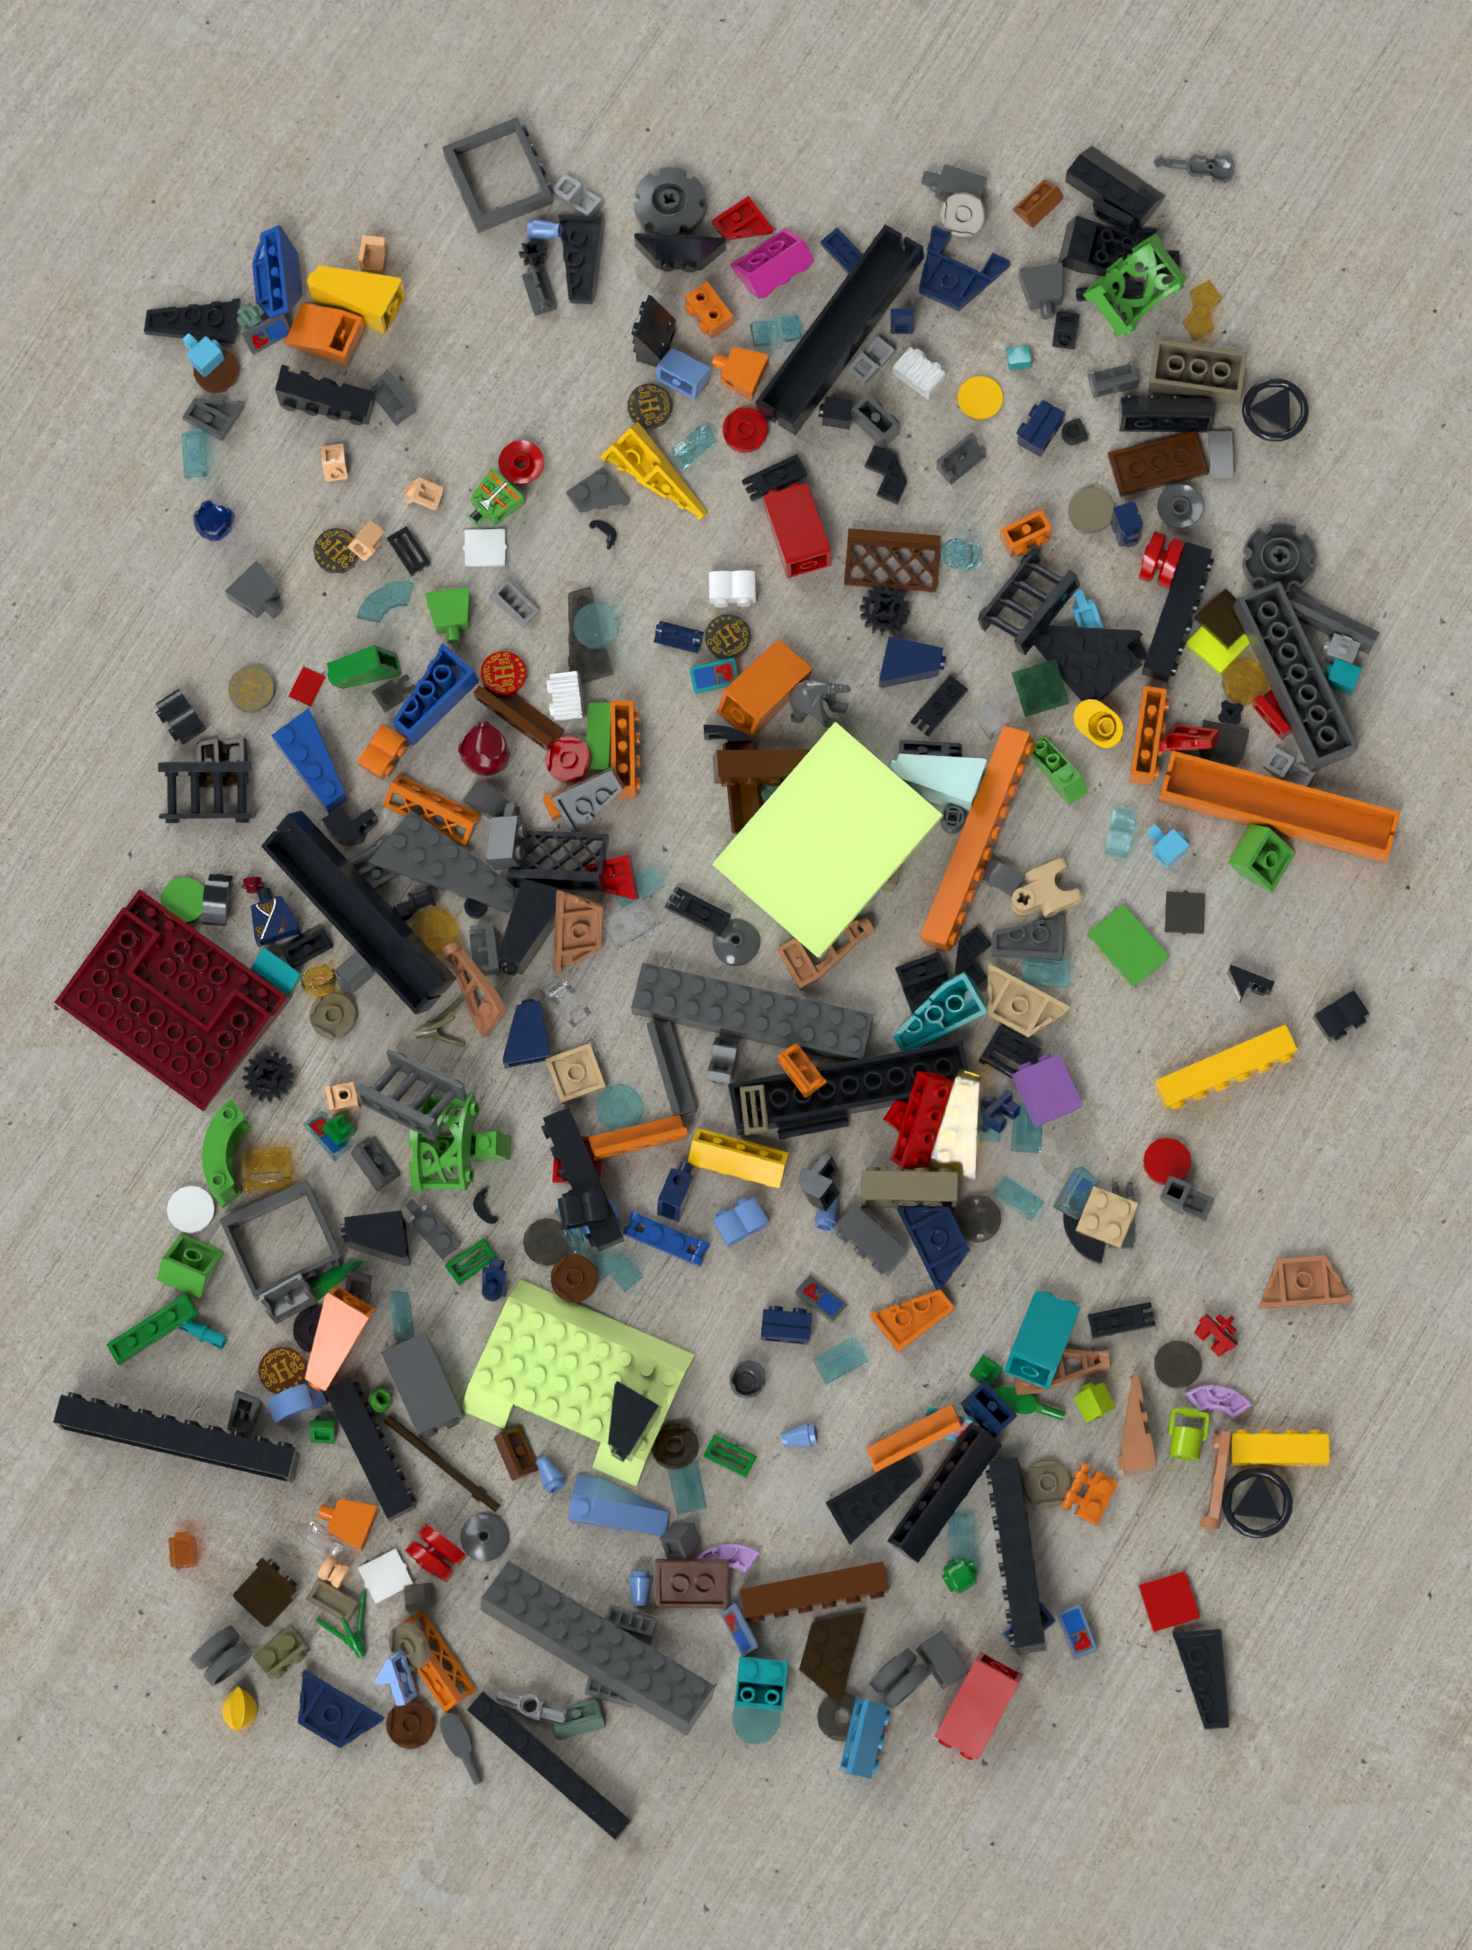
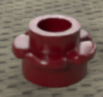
(252, 884)

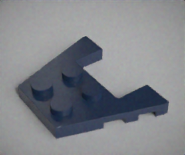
(952, 281)

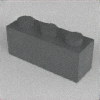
(870, 1241)

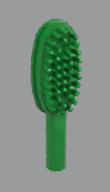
(1026, 1403)

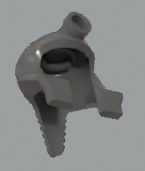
(807, 699)

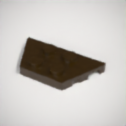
(831, 1653)

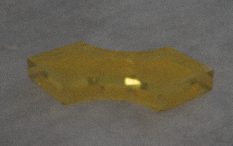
(1204, 299)

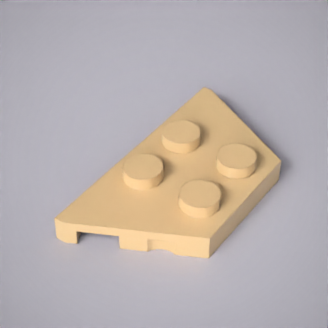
(1020, 1004)

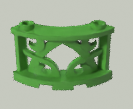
(1102, 289)
(218, 1150)
(422, 1169)

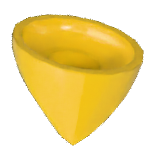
(239, 1709)

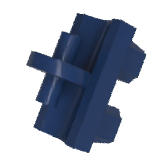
(994, 1110)
(494, 1280)

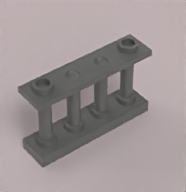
(408, 1114)

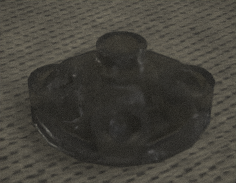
(978, 1218)

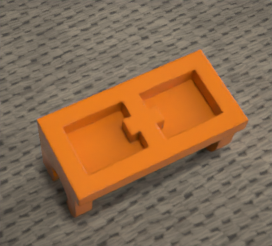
(800, 1070)

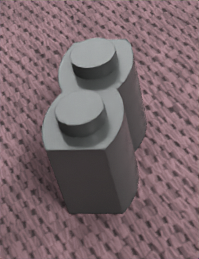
(353, 973)

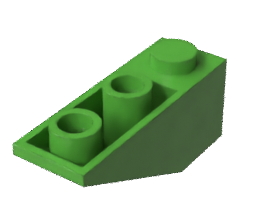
(1059, 771)
(484, 1146)

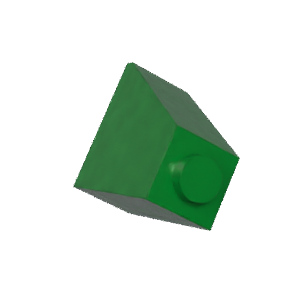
(363, 667)

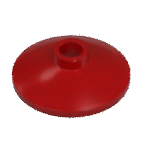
(519, 452)

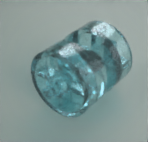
(962, 554)

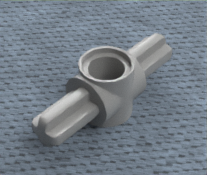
(521, 1702)

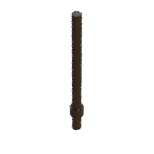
(478, 1492)

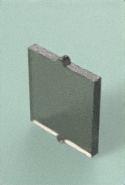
(1184, 912)

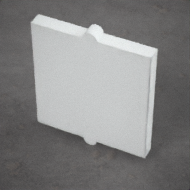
(485, 548)
(385, 1576)

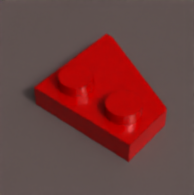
(1188, 738)

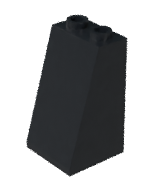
(528, 926)

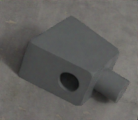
(1042, 287)
(255, 592)

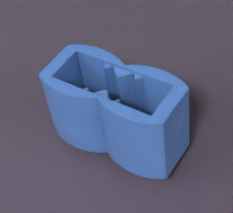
(741, 1221)

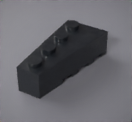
(323, 397)

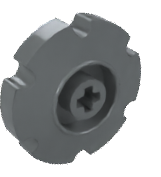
(665, 188)
(1283, 542)

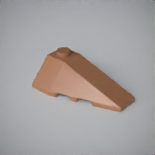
(1136, 1445)

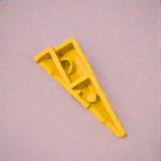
(643, 460)

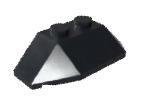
(679, 251)

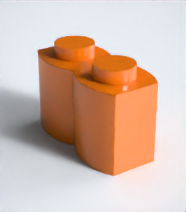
(382, 752)

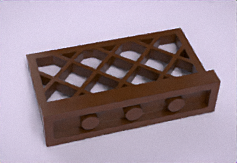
(892, 540)

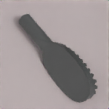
(459, 1743)

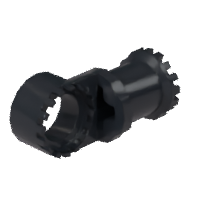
(416, 901)

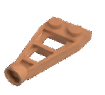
(804, 971)
(492, 1008)
(1062, 1377)
(1221, 1445)

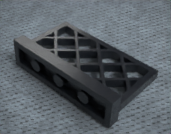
(562, 878)

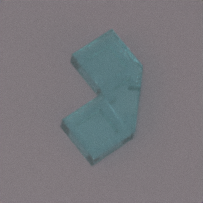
(619, 1268)

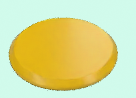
(980, 397)

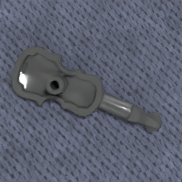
(1219, 168)

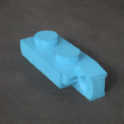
(1085, 612)

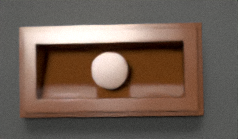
(1039, 203)

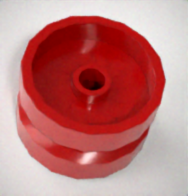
(1159, 559)
(435, 1553)

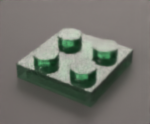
(1040, 688)

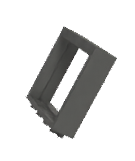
(513, 210)
(268, 1205)

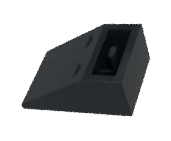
(1094, 247)
(653, 332)

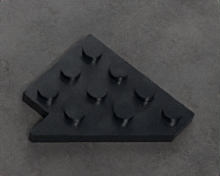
(1090, 658)

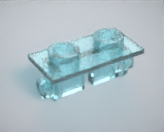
(700, 440)

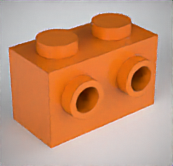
(709, 310)
(1026, 533)

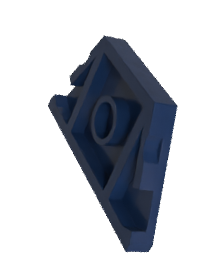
(936, 1240)
(332, 1712)

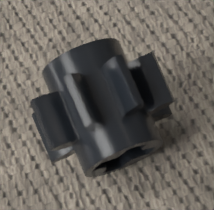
(532, 247)

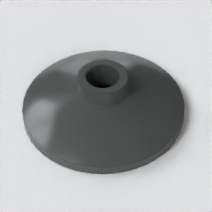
(1182, 496)
(736, 953)
(490, 1548)

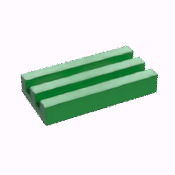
(464, 1255)
(748, 1466)

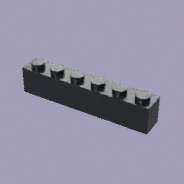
(1176, 612)
(579, 1172)
(369, 1448)
(944, 1493)

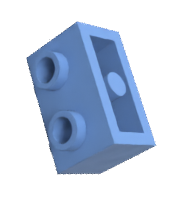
(683, 373)

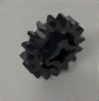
(891, 603)
(260, 1080)

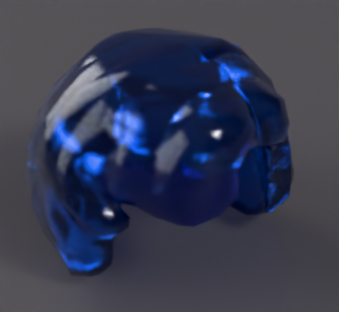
(213, 521)

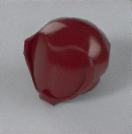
(484, 750)

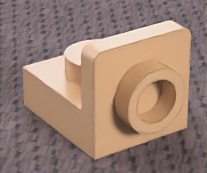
(334, 462)
(424, 493)

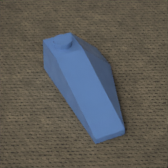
(610, 1506)

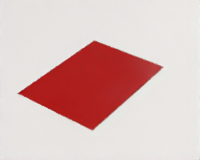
(306, 686)

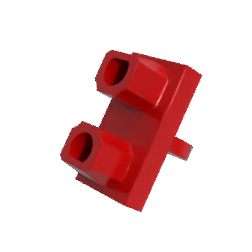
(1209, 1325)

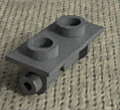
(538, 291)

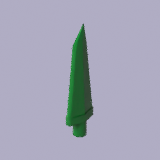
(327, 1281)

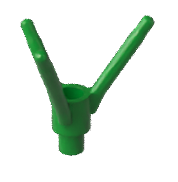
(354, 1639)

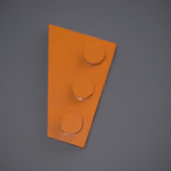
(911, 1319)

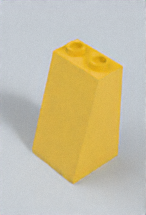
(360, 293)

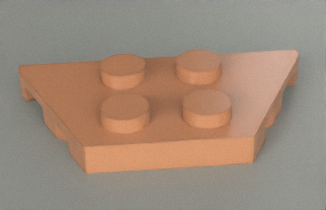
(576, 929)
(1303, 1283)

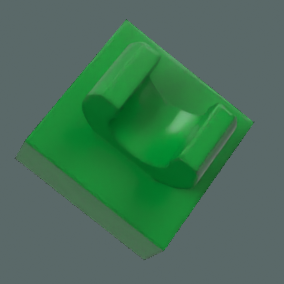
(339, 1129)
(986, 1370)
(322, 1431)

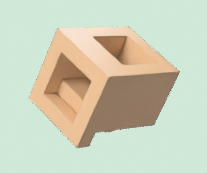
(366, 540)
(340, 1105)

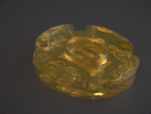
(1244, 681)
(435, 929)

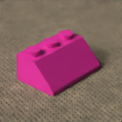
(773, 263)

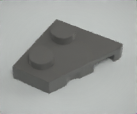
(213, 416)
(596, 492)

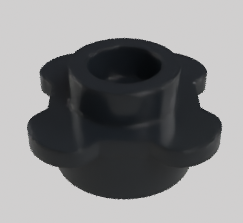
(1225, 717)

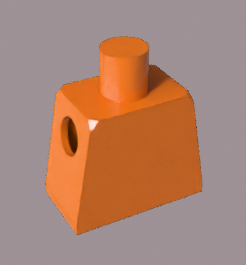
(742, 370)
(350, 1521)

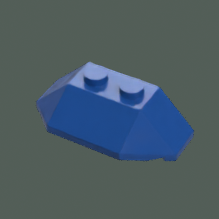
(276, 273)

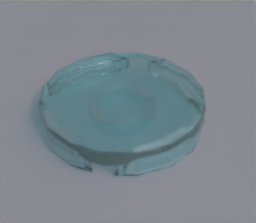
(596, 625)
(619, 1107)
(755, 1724)

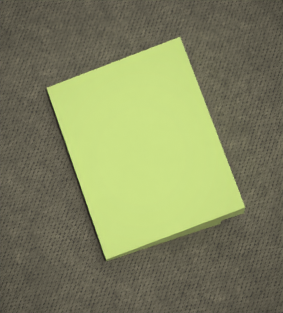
(827, 840)

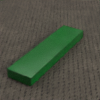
(152, 1329)

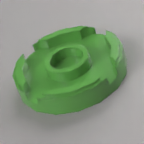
(183, 898)

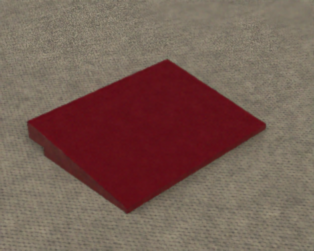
(172, 1000)

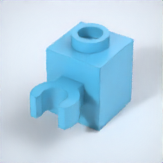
(203, 355)
(1169, 846)

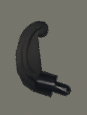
(606, 529)
(480, 1209)

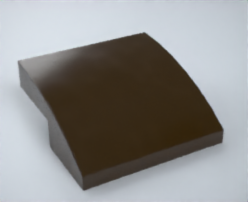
(1221, 620)
(221, 751)

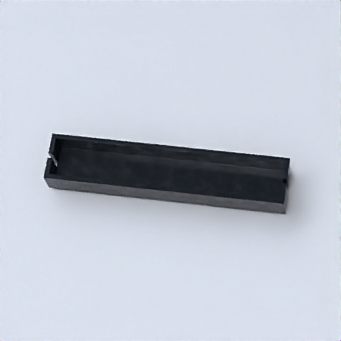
(840, 329)
(358, 912)
(177, 1438)

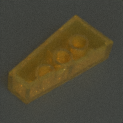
(959, 1133)

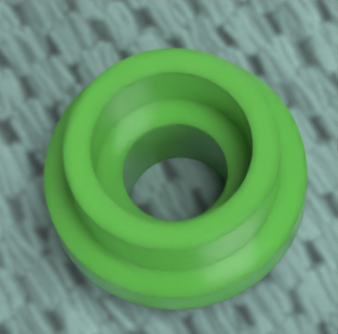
(385, 1398)

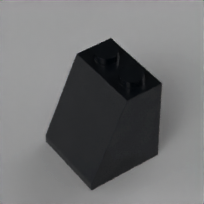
(378, 1235)
(630, 1421)

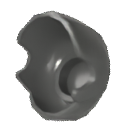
(747, 1379)

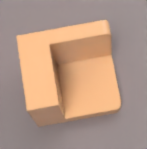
(372, 253)

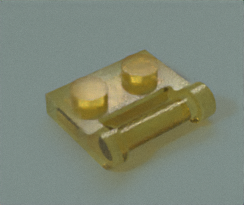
(266, 1162)

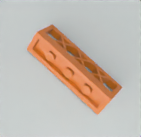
(435, 802)
(637, 1138)
(914, 1437)
(434, 1675)

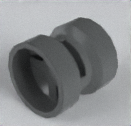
(955, 823)

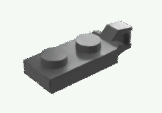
(432, 1229)

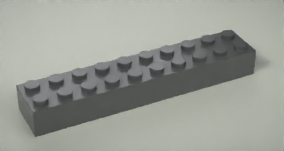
(751, 1013)
(597, 1648)

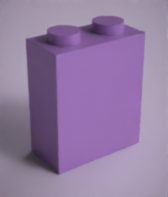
(1046, 1089)

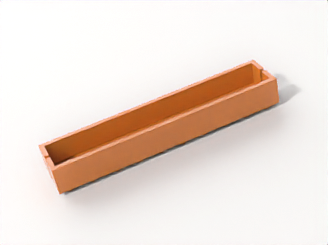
(1279, 805)

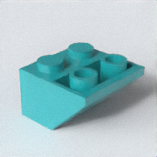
(761, 1683)

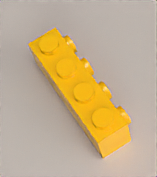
(738, 1158)
(1279, 1449)

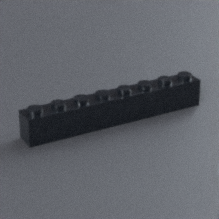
(1017, 1556)
(549, 1766)

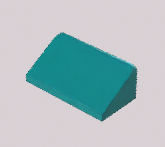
(276, 971)

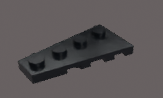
(581, 250)
(212, 320)
(868, 1500)
(1205, 1670)

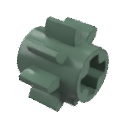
(250, 316)

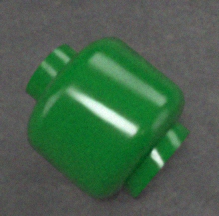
(959, 1575)

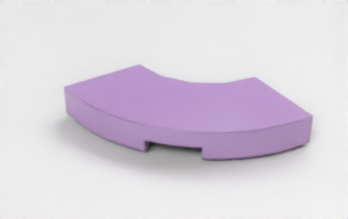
(1218, 1398)
(739, 1556)

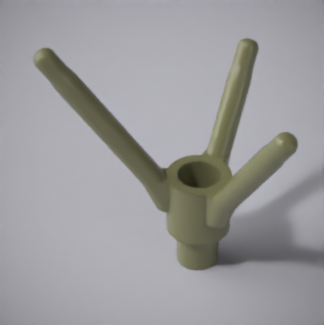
(432, 1028)

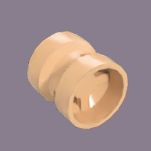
(333, 1572)

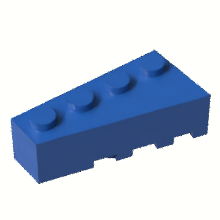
(435, 695)
(307, 754)

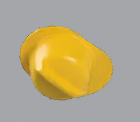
(1098, 723)

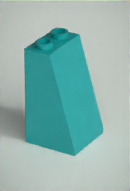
(1042, 1339)

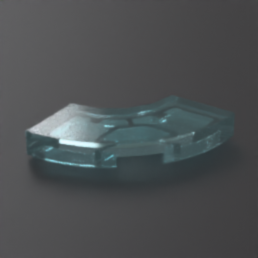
(384, 599)

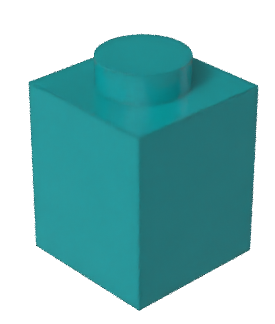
(1342, 676)

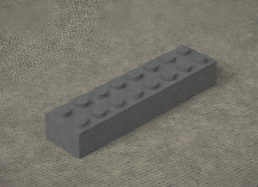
(1295, 676)

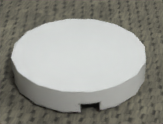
(191, 1209)

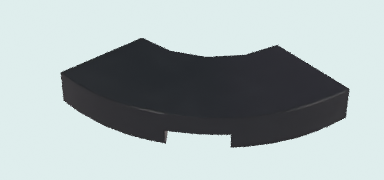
(1086, 1246)

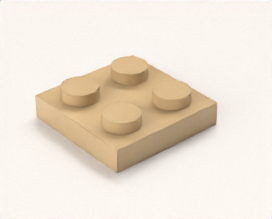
(575, 1073)
(1107, 1217)

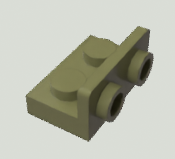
(281, 1653)

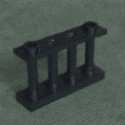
(1039, 619)
(217, 770)

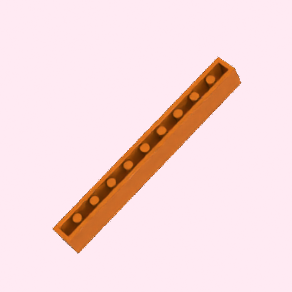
(977, 839)

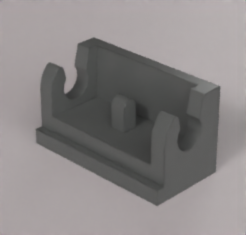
(1113, 380)
(392, 398)
(960, 459)
(484, 948)
(288, 1298)
(942, 1660)

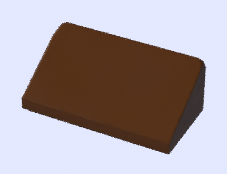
(516, 1453)

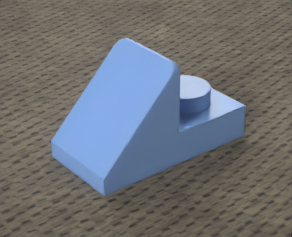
(398, 1675)

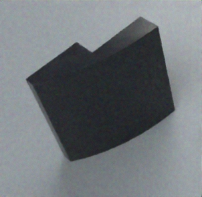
(921, 979)

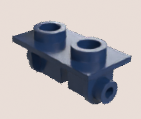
(678, 637)

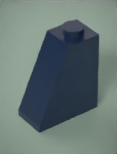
(910, 662)
(527, 1036)

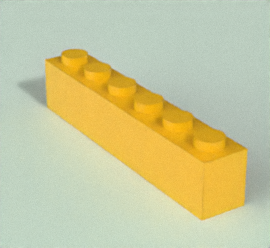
(1226, 1067)

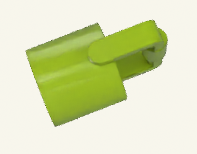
(1187, 1441)

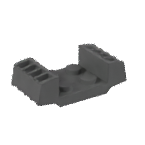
(637, 1625)

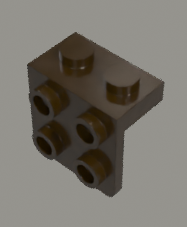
(266, 1592)

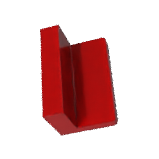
(1271, 713)

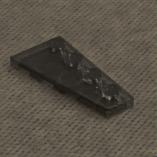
(591, 663)

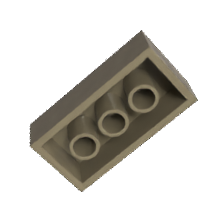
(1197, 371)
(908, 1188)

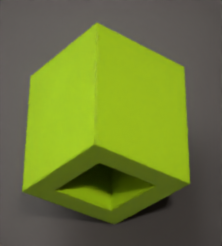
(1094, 1401)

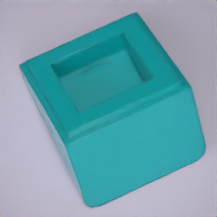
(1018, 357)

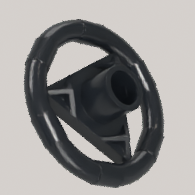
(1275, 409)
(1257, 1503)

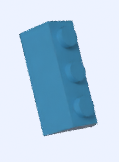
(864, 1738)

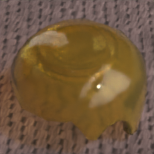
(319, 981)

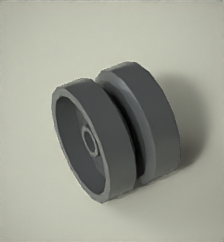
(221, 1655)
(896, 1674)

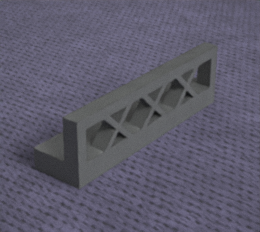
(1330, 622)
(671, 1068)

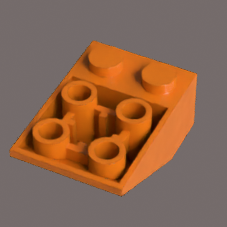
(326, 333)

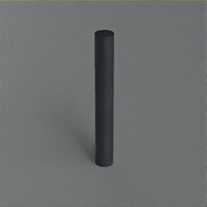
(813, 1128)

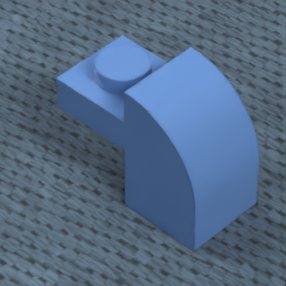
(295, 1401)

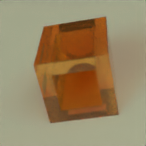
(183, 1551)

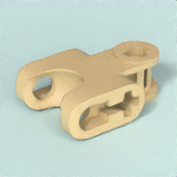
(1043, 893)

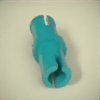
(205, 1333)

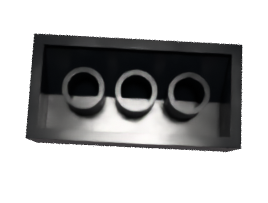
(1105, 179)
(1166, 414)

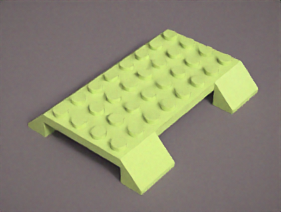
(564, 1368)

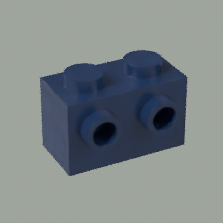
(988, 1409)

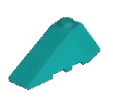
(946, 1009)

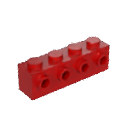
(922, 1120)

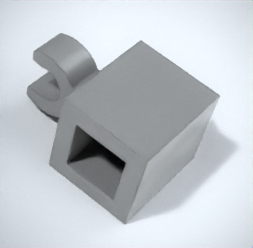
(1341, 648)

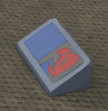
(739, 1630)
(1077, 1631)

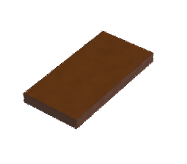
(1158, 463)

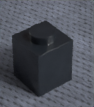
(836, 412)

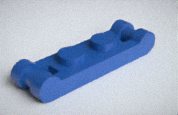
(666, 1239)

